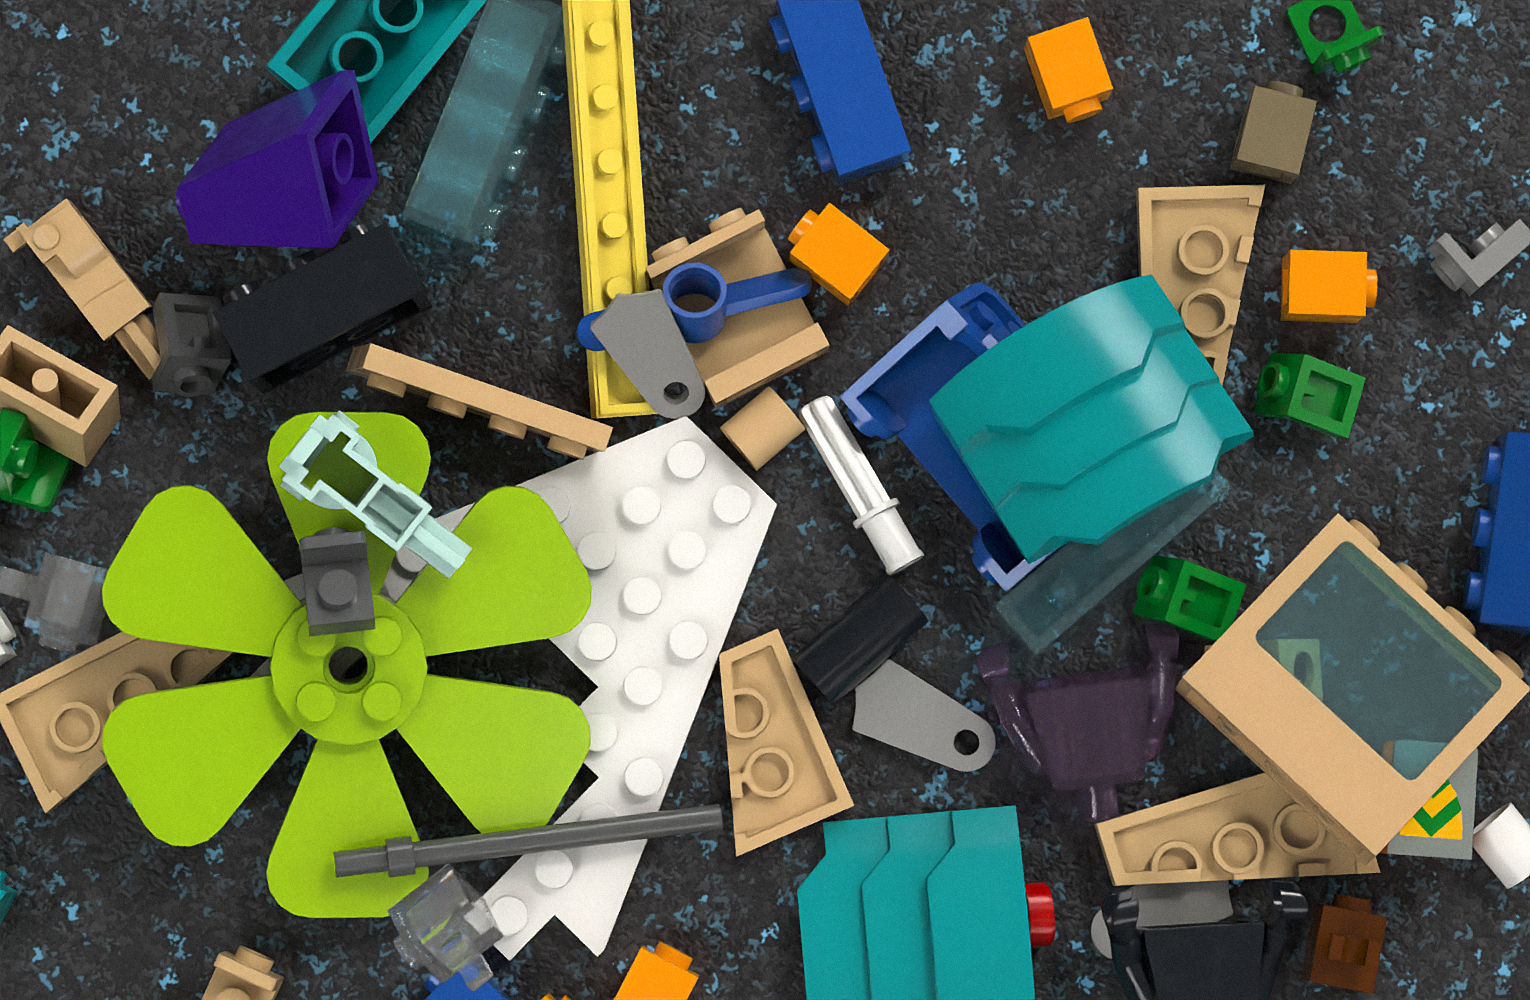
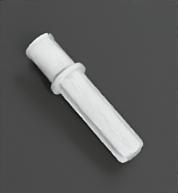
(860, 485)

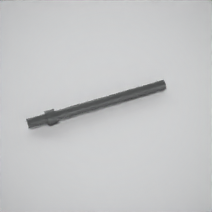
(402, 856)

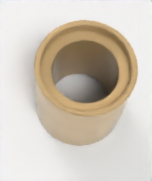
(762, 428)

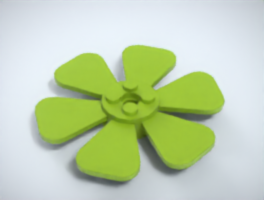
(204, 747)

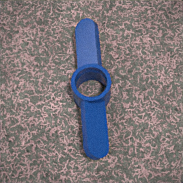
(729, 299)

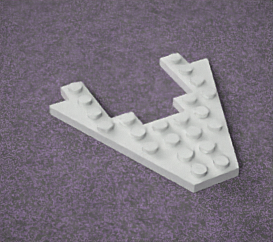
(668, 555)

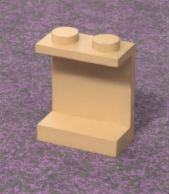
(753, 343)

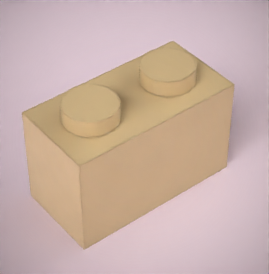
(62, 399)

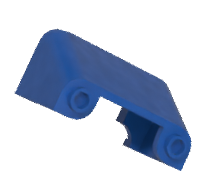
(895, 401)

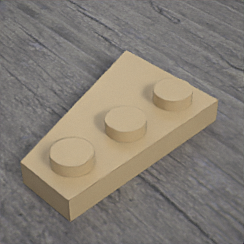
(775, 746)

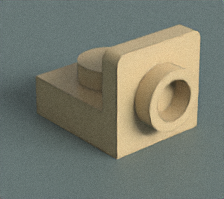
(243, 977)

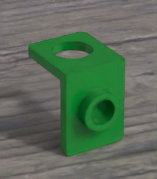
(1343, 54)

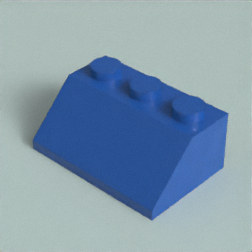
(1501, 586)

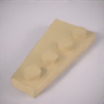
(1198, 253)
(457, 393)
(1223, 835)

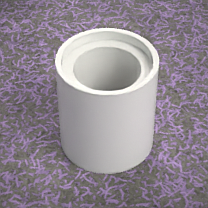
(1505, 844)

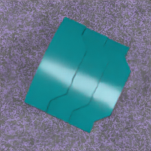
(1089, 417)
(918, 909)

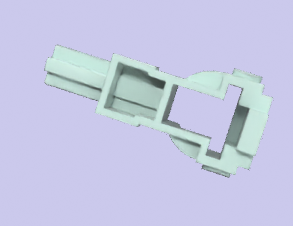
(386, 506)

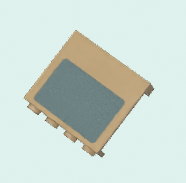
(1353, 687)

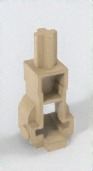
(92, 280)

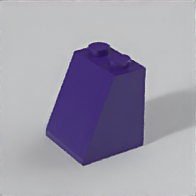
(284, 171)

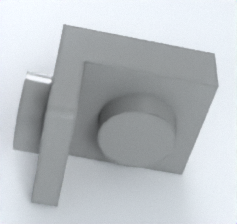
(1492, 252)

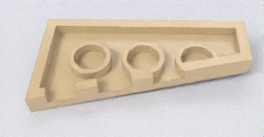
(61, 712)

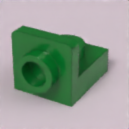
(1309, 393)
(28, 471)
(1188, 597)

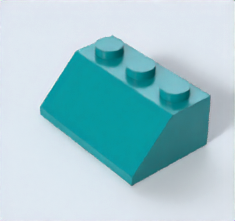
(382, 40)

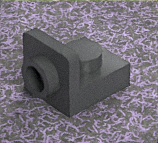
(190, 344)
(337, 582)

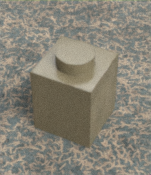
(1274, 132)

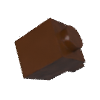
(1344, 944)

